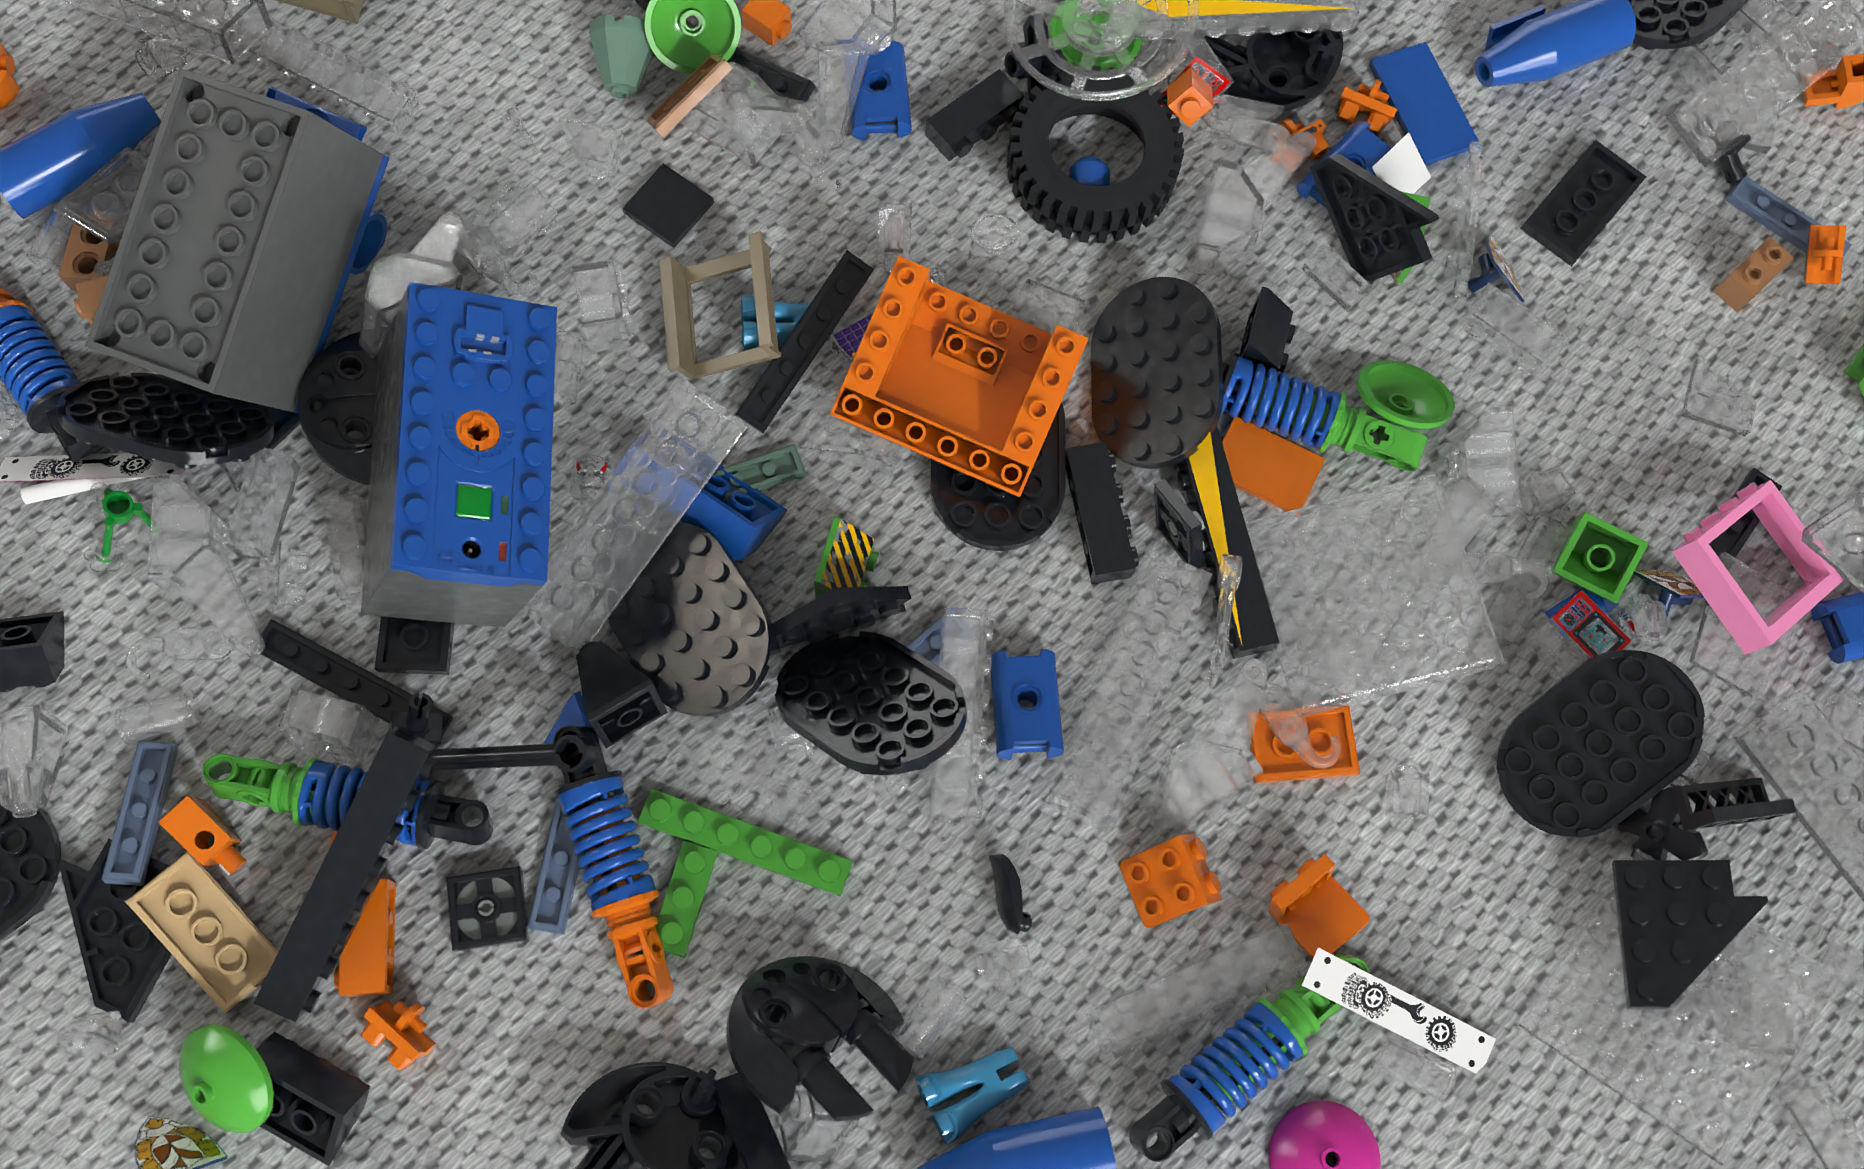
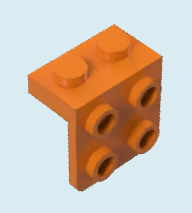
(1170, 879)
(1317, 908)

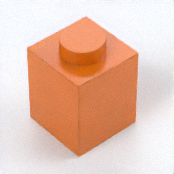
(767, 19)
(1190, 97)

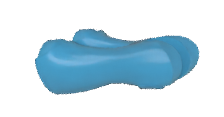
(786, 318)
(943, 1085)

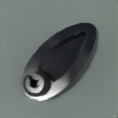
(1009, 895)

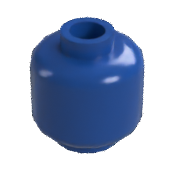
(1090, 171)

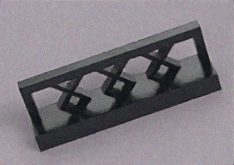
(1725, 811)

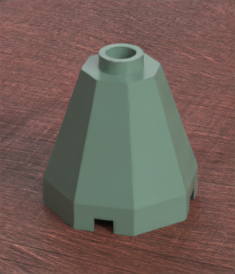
(620, 53)

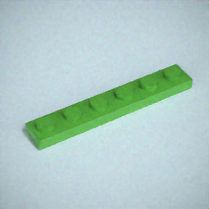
(745, 842)

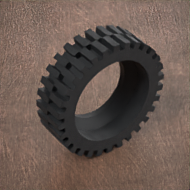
(1089, 207)

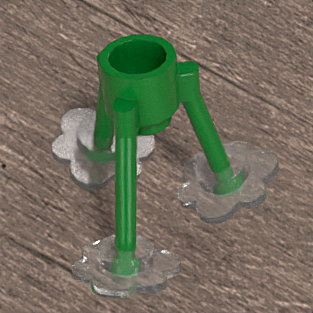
(116, 508)

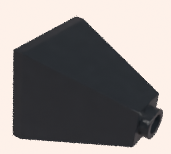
(615, 693)

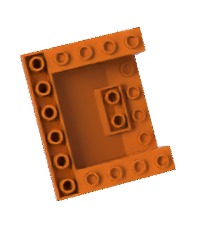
(957, 379)

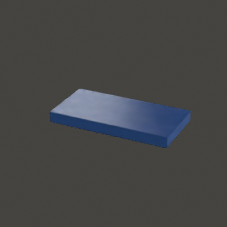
(1424, 102)

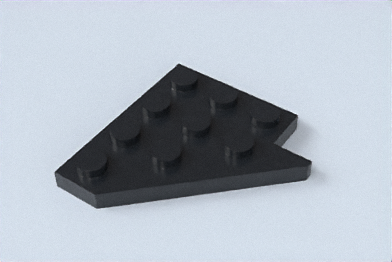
(1372, 218)
(838, 611)
(1674, 924)
(115, 944)

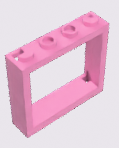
(1722, 590)

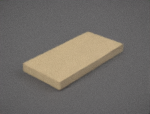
(205, 931)

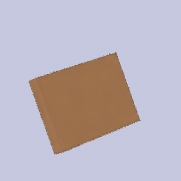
(689, 94)

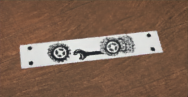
(91, 467)
(1398, 1011)

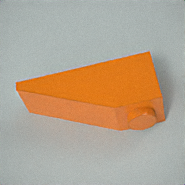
(369, 954)

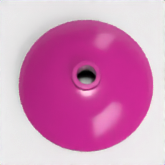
(1319, 1128)

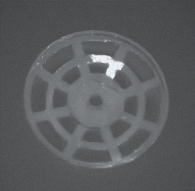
(1099, 40)

